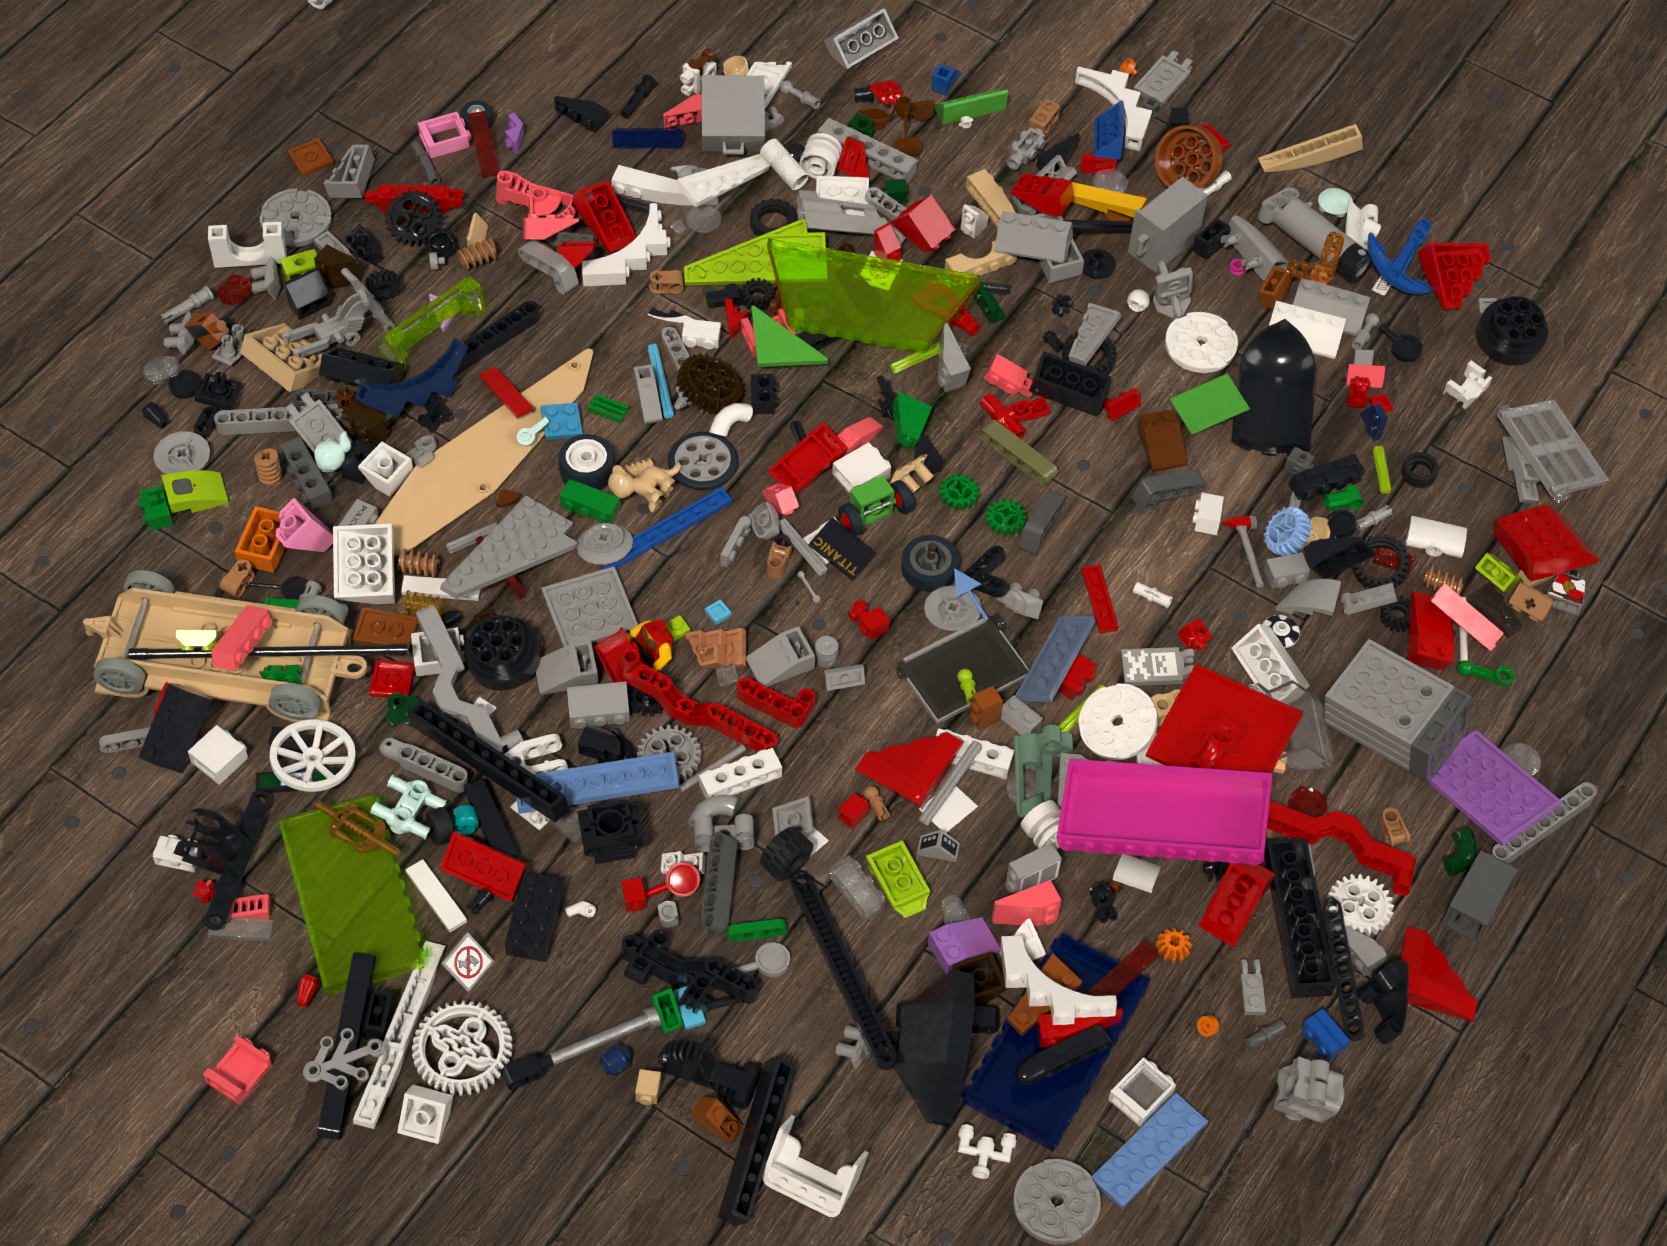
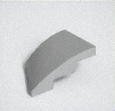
(1311, 596)

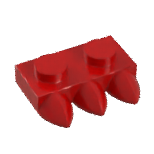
(887, 91)

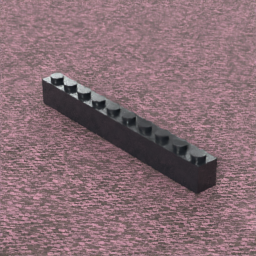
(488, 761)

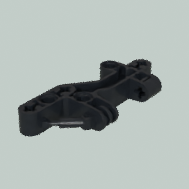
(651, 958)

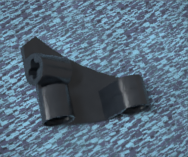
(1389, 994)

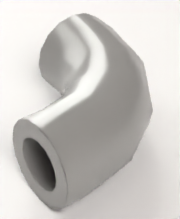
(713, 807)

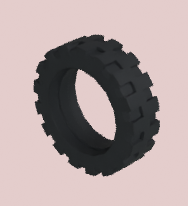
(770, 206)

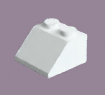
(386, 468)
(424, 1113)

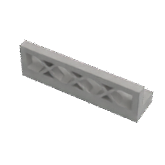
(1064, 172)

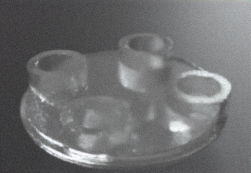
(1110, 180)
(161, 369)
(1524, 756)

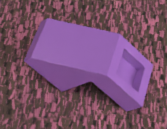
(514, 134)

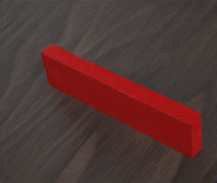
(506, 392)
(1099, 599)

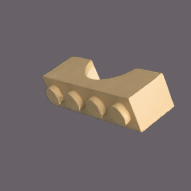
(980, 266)

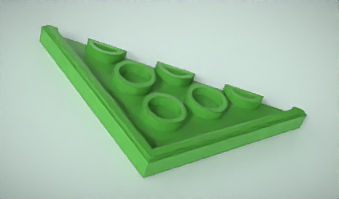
(779, 346)

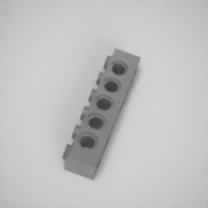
(878, 155)

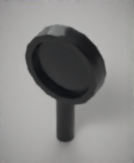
(1405, 346)
(184, 384)
(1341, 523)

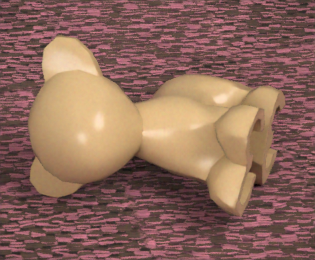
(624, 485)

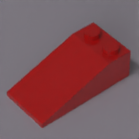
(605, 216)
(1429, 634)
(1236, 901)

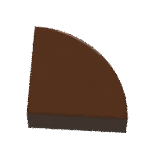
(507, 498)

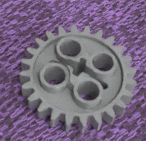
(686, 749)

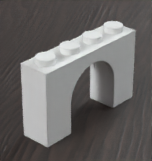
(228, 254)

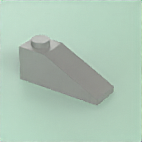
(1364, 950)

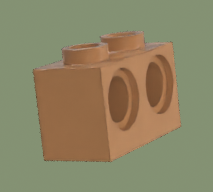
(1045, 116)

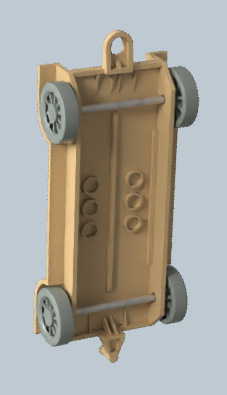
(152, 613)

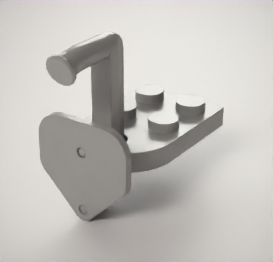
(1172, 291)

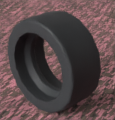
(1423, 459)

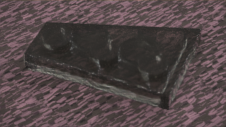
(1492, 606)

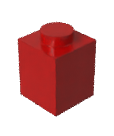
(853, 810)
(633, 894)

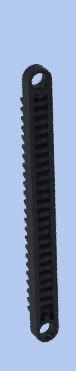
(843, 970)

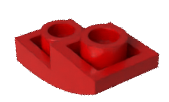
(1030, 410)

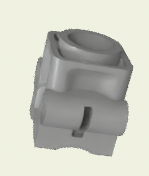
(1309, 1090)

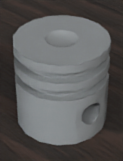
(826, 651)

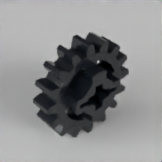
(648, 703)

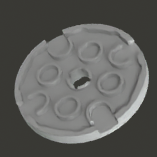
(309, 206)
(1059, 1223)

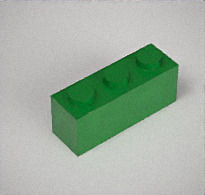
(589, 502)

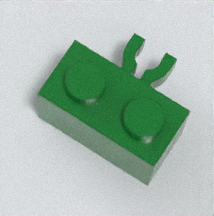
(155, 508)

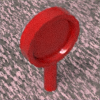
(681, 880)

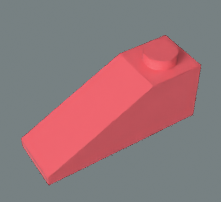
(859, 434)

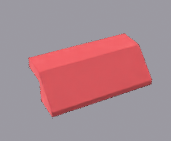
(1466, 616)

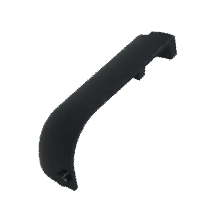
(1279, 388)

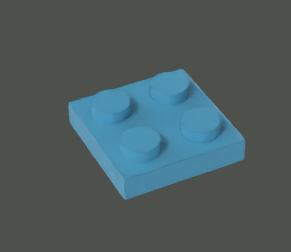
(563, 421)

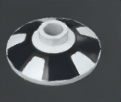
(1289, 634)

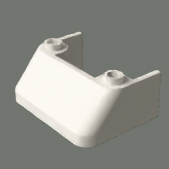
(805, 1180)

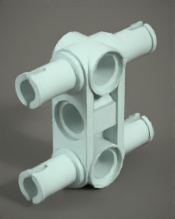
(402, 817)

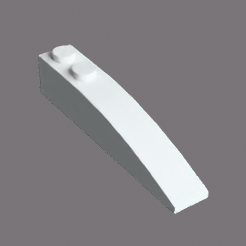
(650, 187)

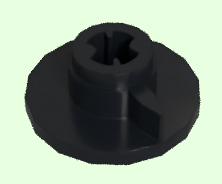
(1098, 263)

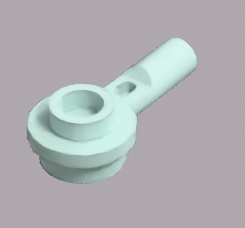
(527, 436)

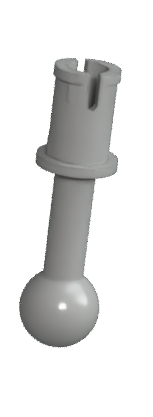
(805, 98)
(1363, 335)

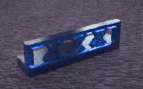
(646, 137)

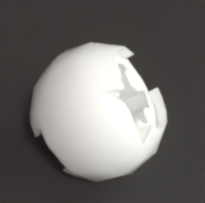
(1138, 300)

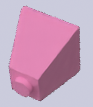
(302, 529)

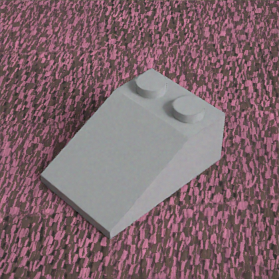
(952, 364)

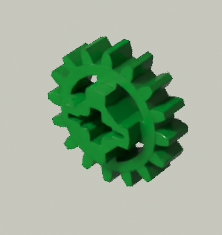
(959, 492)
(1005, 517)

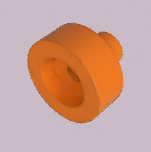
(1128, 66)
(1208, 1025)

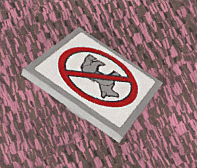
(467, 962)

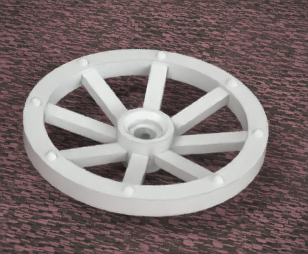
(312, 753)

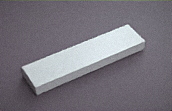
(431, 586)
(436, 896)

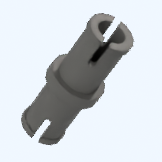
(1265, 1034)

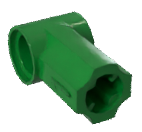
(1348, 497)

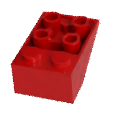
(1044, 193)

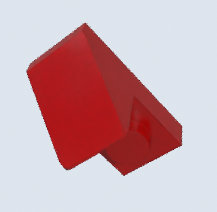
(734, 318)

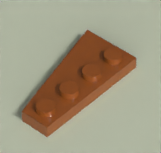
(1026, 1016)

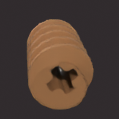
(477, 253)
(268, 467)
(418, 563)
(1436, 580)

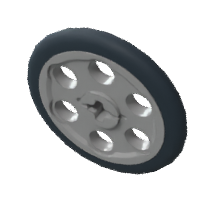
(705, 480)

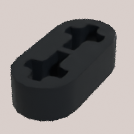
(203, 421)

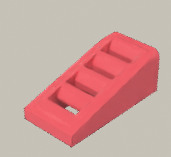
(256, 900)

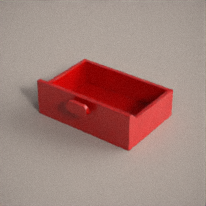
(611, 650)

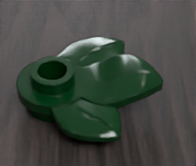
(400, 712)

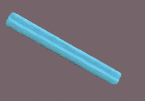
(660, 381)

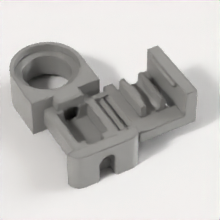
(422, 454)

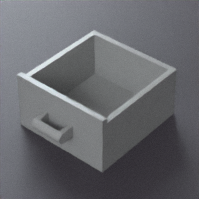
(733, 113)
(1167, 224)

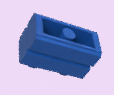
(1325, 1035)

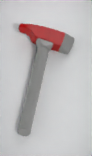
(1241, 524)

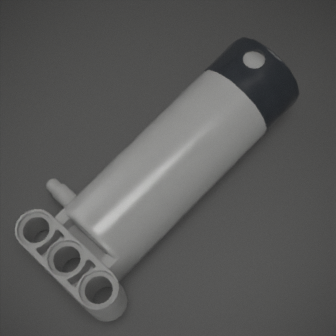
(1311, 230)

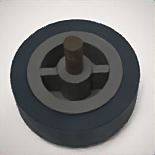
(929, 562)

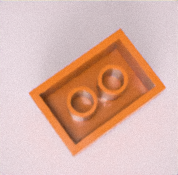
(259, 540)

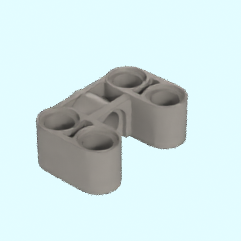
(742, 831)

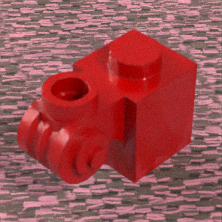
(1358, 392)
(870, 623)

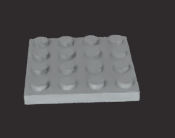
(589, 607)

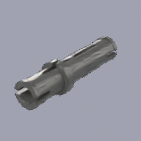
(422, 158)

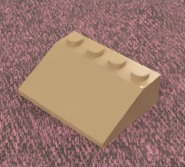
(276, 357)

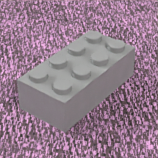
(1072, 265)

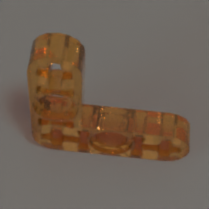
(1323, 265)

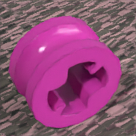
(1237, 271)

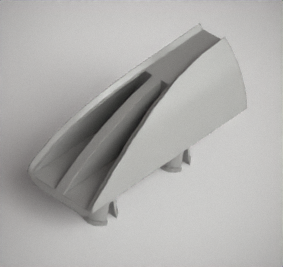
(1253, 247)

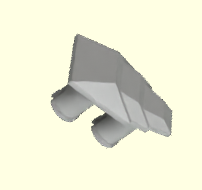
(271, 280)
(184, 339)
(231, 346)
(1021, 602)
(858, 1052)

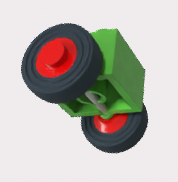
(874, 501)

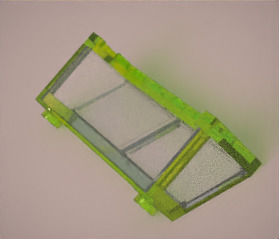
(463, 297)

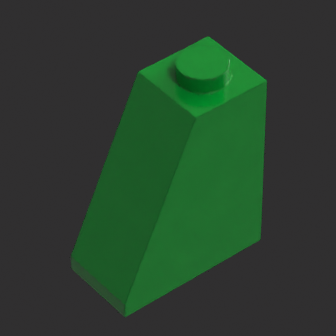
(909, 419)

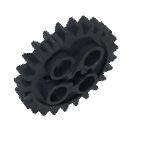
(397, 213)

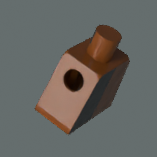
(207, 329)

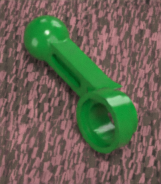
(1466, 668)

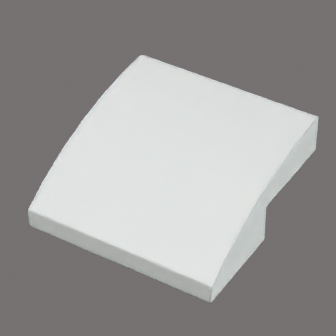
(1136, 873)

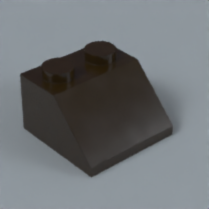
(330, 264)

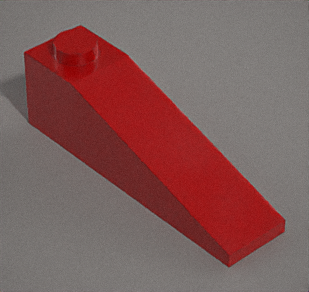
(1054, 1034)

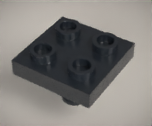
(218, 391)

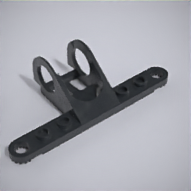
(230, 854)

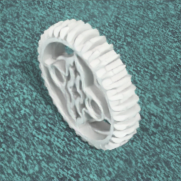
(459, 1039)

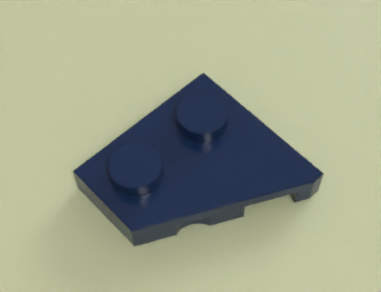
(1375, 421)

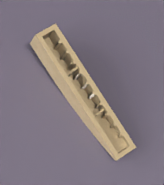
(1314, 151)
(988, 195)

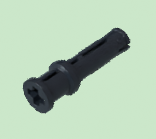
(641, 92)

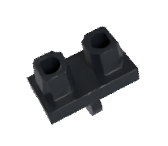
(436, 413)

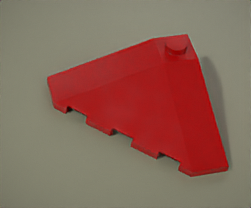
(1453, 269)
(912, 768)
(1432, 980)

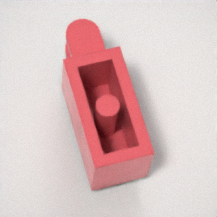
(1008, 376)

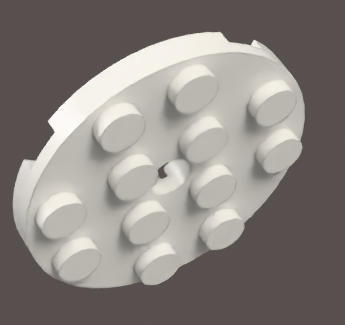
(1212, 356)
(1124, 740)

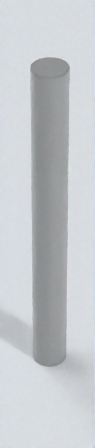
(725, 759)

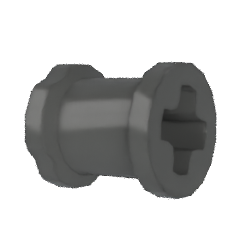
(1151, 103)

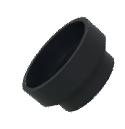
(1497, 339)
(497, 672)

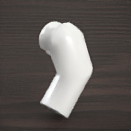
(582, 908)

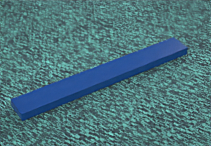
(675, 524)

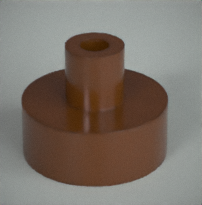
(775, 304)

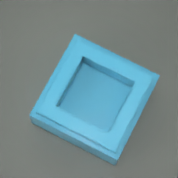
(718, 612)

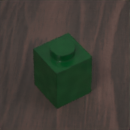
(896, 189)

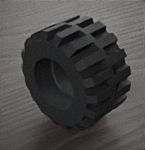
(786, 853)

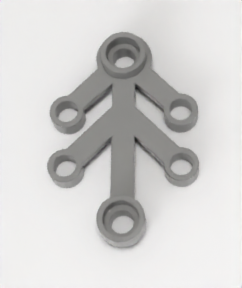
(339, 1060)

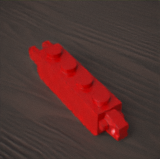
(442, 193)

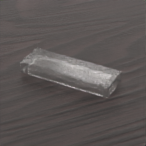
(243, 929)

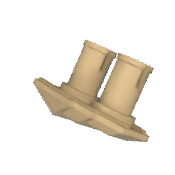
(916, 465)

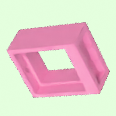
(440, 124)

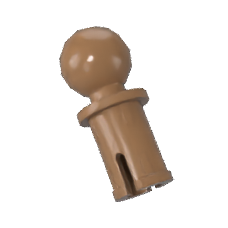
(871, 794)

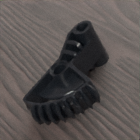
(697, 1065)

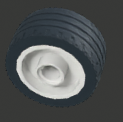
(586, 460)

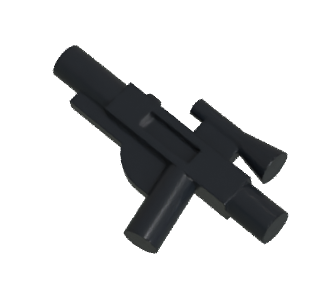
(888, 396)

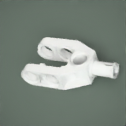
(523, 752)

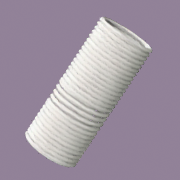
(784, 164)

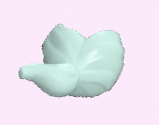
(331, 454)

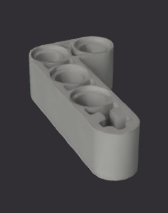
(551, 264)

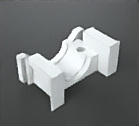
(1472, 387)

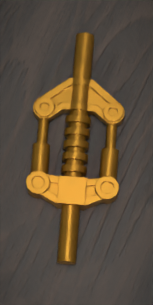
(343, 819)

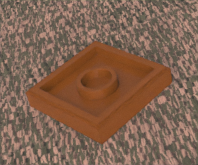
(310, 157)

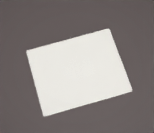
(953, 810)

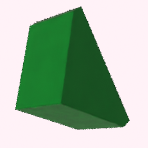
(667, 1009)

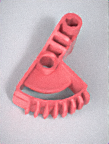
(537, 198)

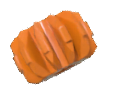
(1179, 948)

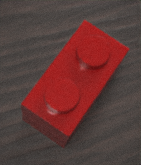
(1078, 676)

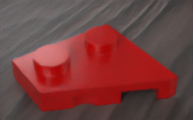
(853, 158)

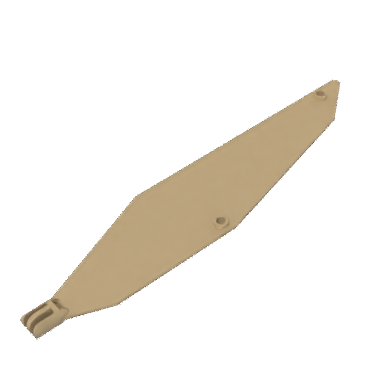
(475, 461)

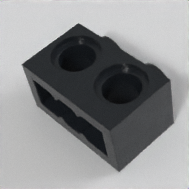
(762, 394)

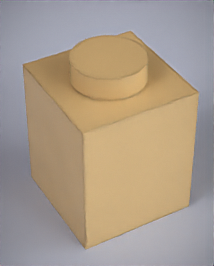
(648, 1087)

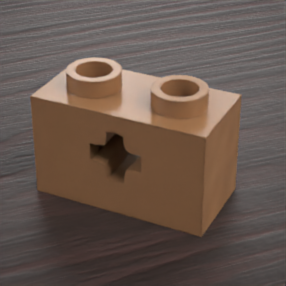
(1542, 601)

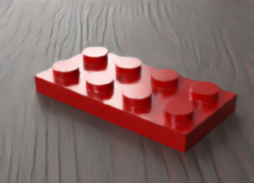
(483, 866)

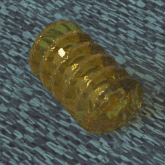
(413, 603)

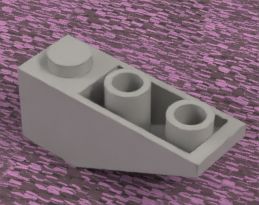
(647, 393)

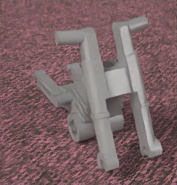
(345, 322)

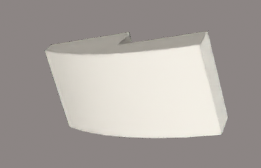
(672, 858)

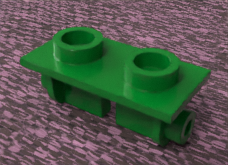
(276, 673)

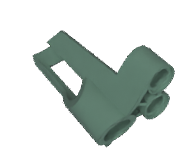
(1036, 753)

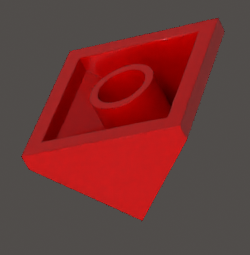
(575, 251)

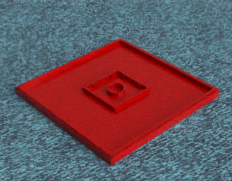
(1212, 703)

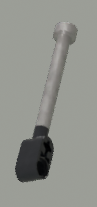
(531, 1067)

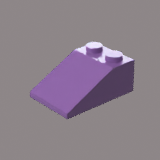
(961, 942)

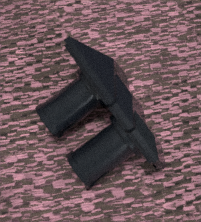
(363, 244)

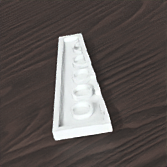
(718, 180)

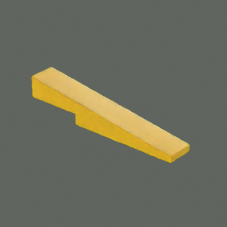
(1106, 200)

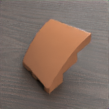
(719, 647)

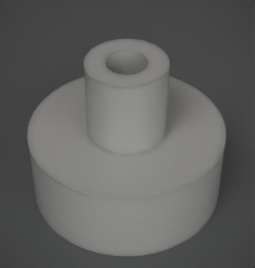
(434, 260)

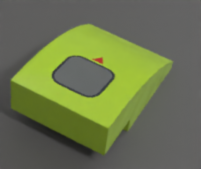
(194, 490)

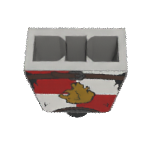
(1568, 592)

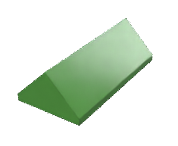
(972, 105)

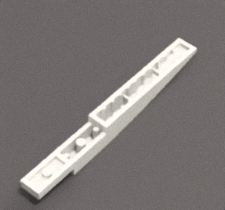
(399, 1038)

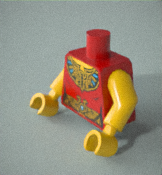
(654, 642)

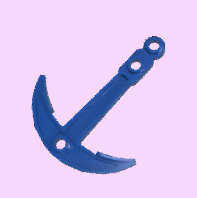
(1394, 271)

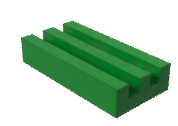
(609, 406)

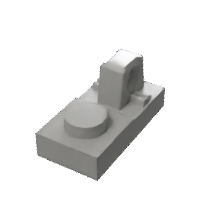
(844, 677)

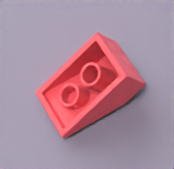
(1038, 903)

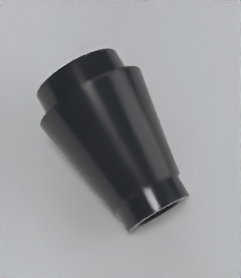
(154, 414)

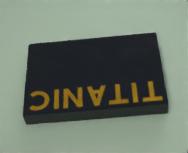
(842, 548)

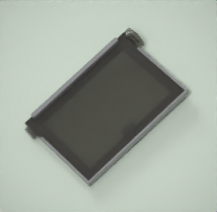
(978, 648)

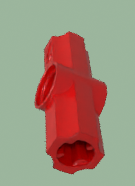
(1002, 414)

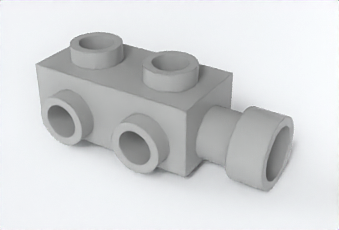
(1026, 147)

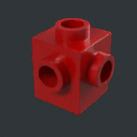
(1195, 635)

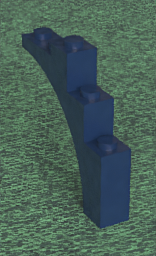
(417, 390)

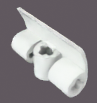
(1361, 223)
(1436, 537)

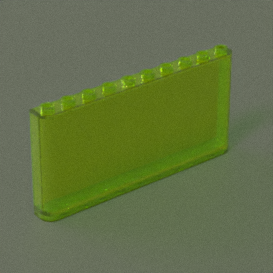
(350, 898)

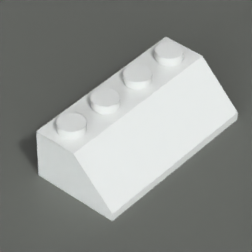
(1320, 329)
(1267, 659)

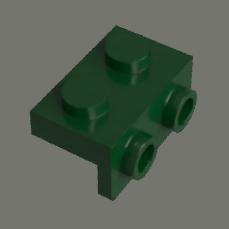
(988, 304)

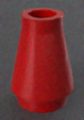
(306, 989)

